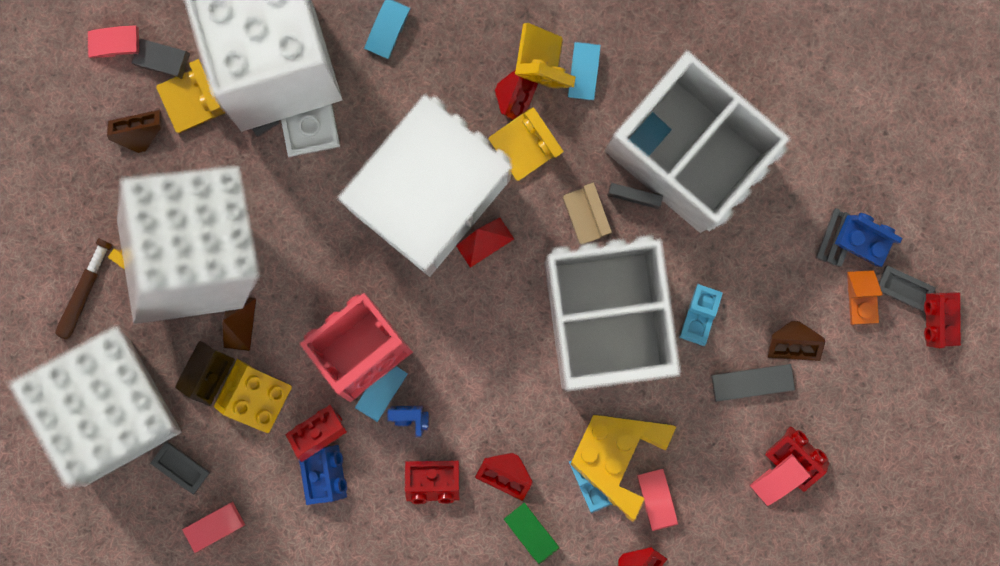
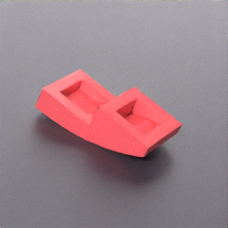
(113, 41)
(780, 480)
(657, 499)
(213, 527)

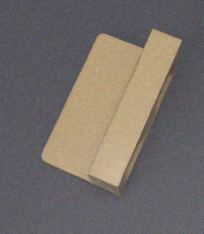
(587, 214)

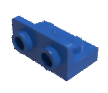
(867, 239)
(406, 414)
(324, 476)

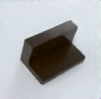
(204, 373)

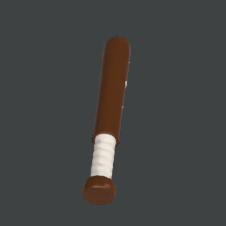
(77, 302)

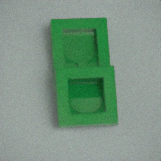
(531, 533)

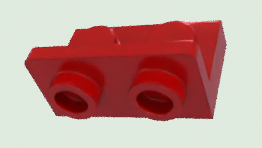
(942, 319)
(316, 433)
(811, 459)
(432, 481)

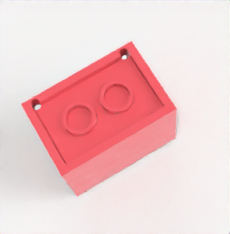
(355, 347)

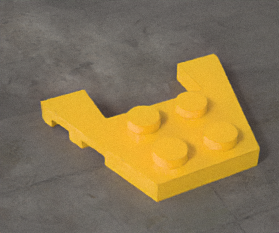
(607, 452)

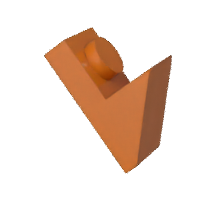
(863, 294)

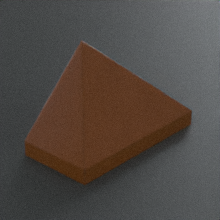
(135, 131)
(239, 326)
(796, 342)

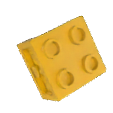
(540, 58)
(189, 99)
(526, 143)
(252, 397)

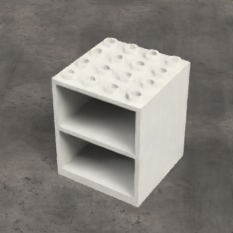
(264, 58)
(712, 152)
(427, 184)
(185, 244)
(611, 313)
(95, 408)

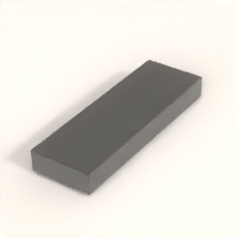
(753, 382)

